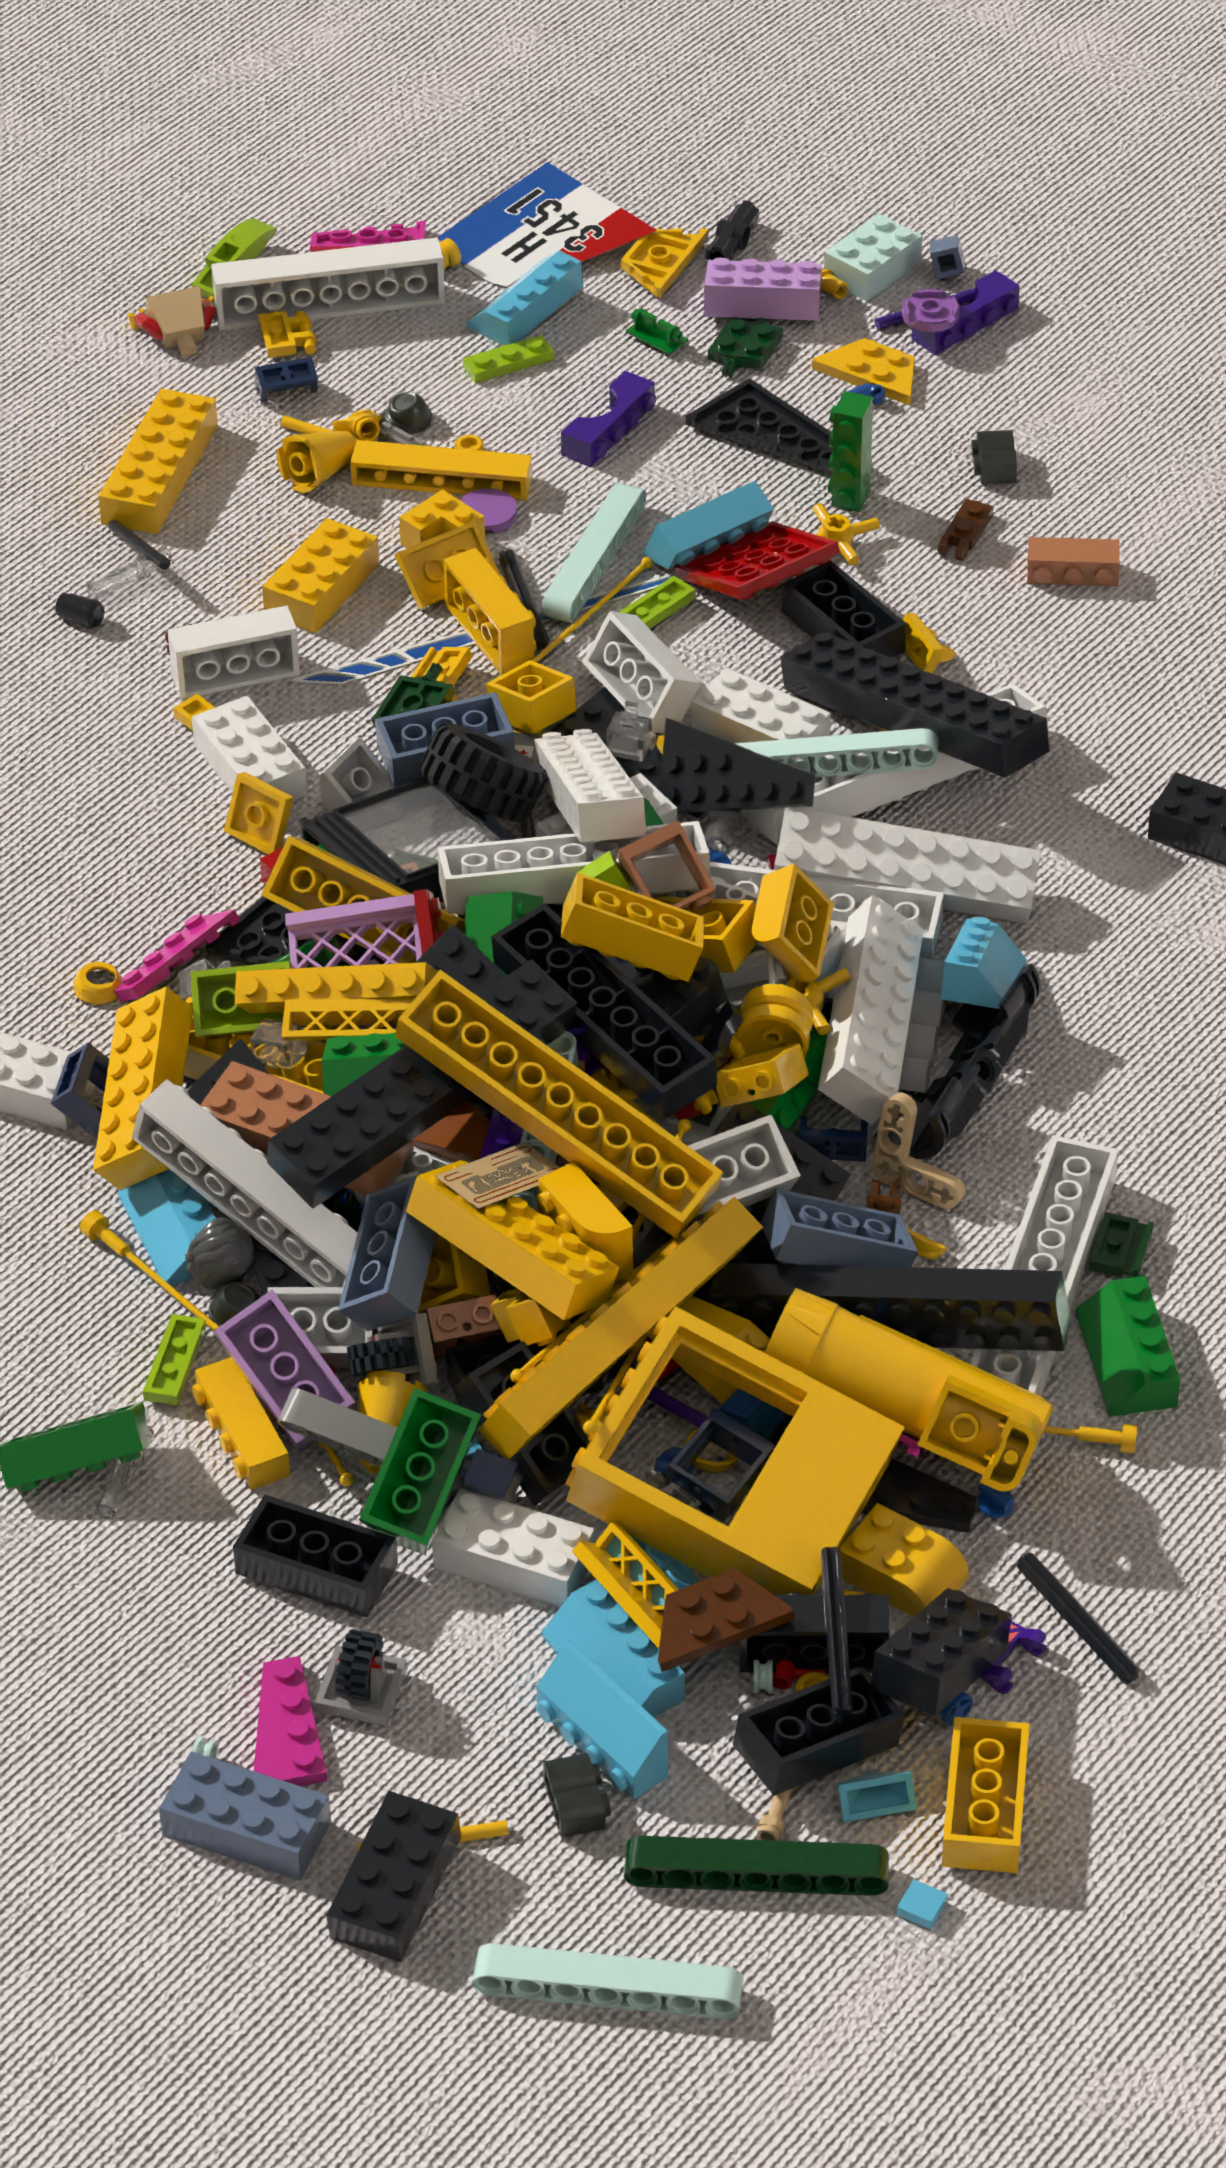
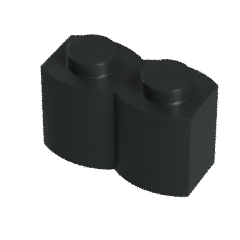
(994, 457)
(575, 1794)

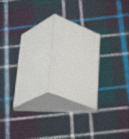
(353, 776)

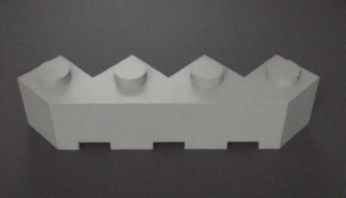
(924, 1026)

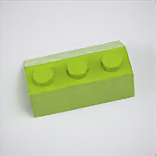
(215, 997)

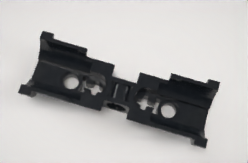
(978, 1060)

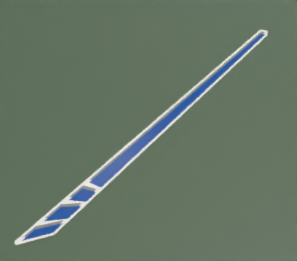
(393, 659)

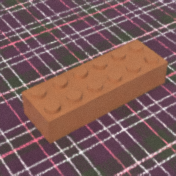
(265, 1105)

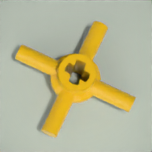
(838, 528)
(815, 993)

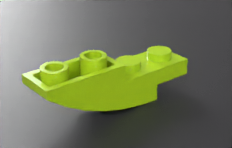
(240, 243)

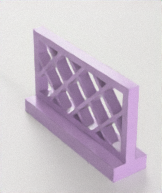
(351, 918)

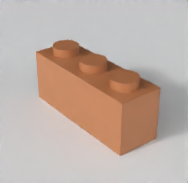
(1073, 561)

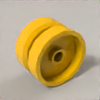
(775, 1018)

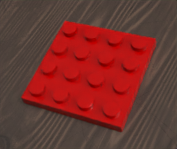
(758, 560)

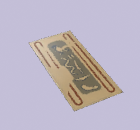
(499, 1175)

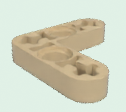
(899, 1158)

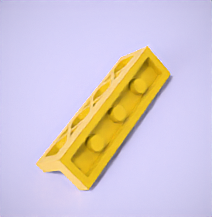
(342, 1012)
(618, 1579)

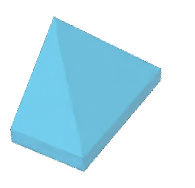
(876, 1795)

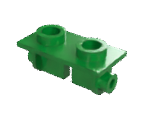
(656, 333)

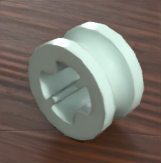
(763, 1676)
(205, 1748)

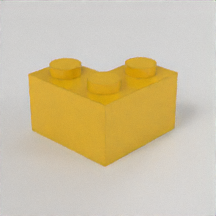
(436, 516)
(526, 1319)

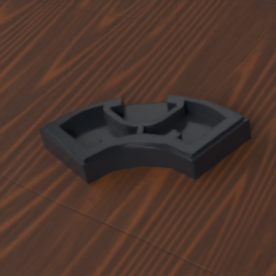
(721, 1032)

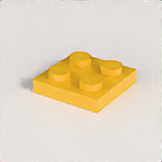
(258, 813)

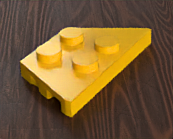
(661, 257)
(870, 364)

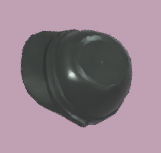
(408, 412)
(230, 1301)

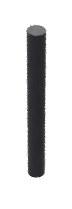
(139, 544)

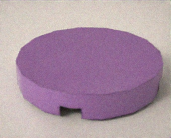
(930, 310)
(495, 505)

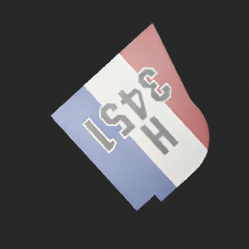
(537, 219)

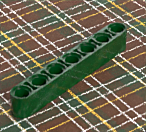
(756, 1865)

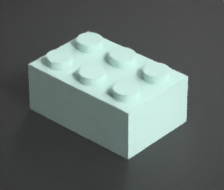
(874, 256)

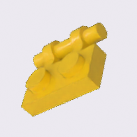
(278, 335)

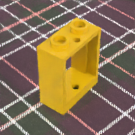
(765, 1072)

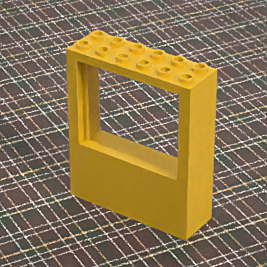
(801, 1498)

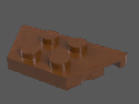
(716, 1616)

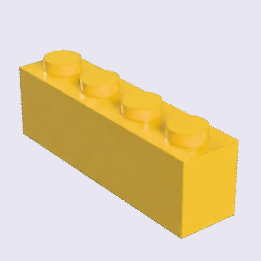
(241, 1424)

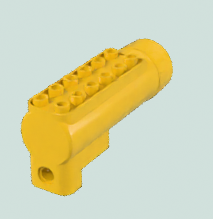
(930, 1393)

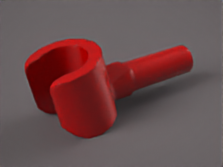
(786, 1672)

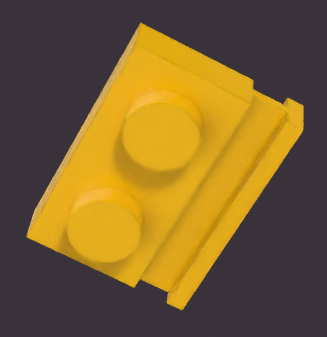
(450, 658)

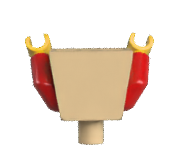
(176, 318)

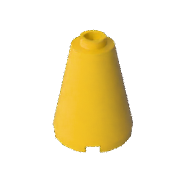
(314, 458)
(384, 1398)

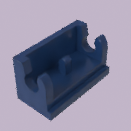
(285, 376)
(836, 1144)

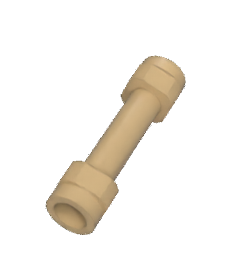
(772, 1825)

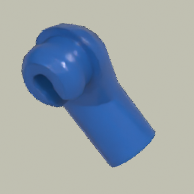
(876, 391)

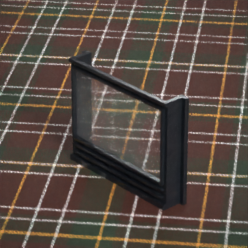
(400, 831)

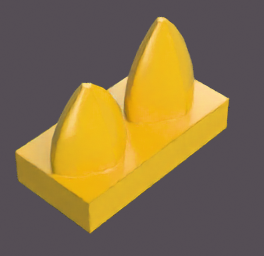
(923, 646)

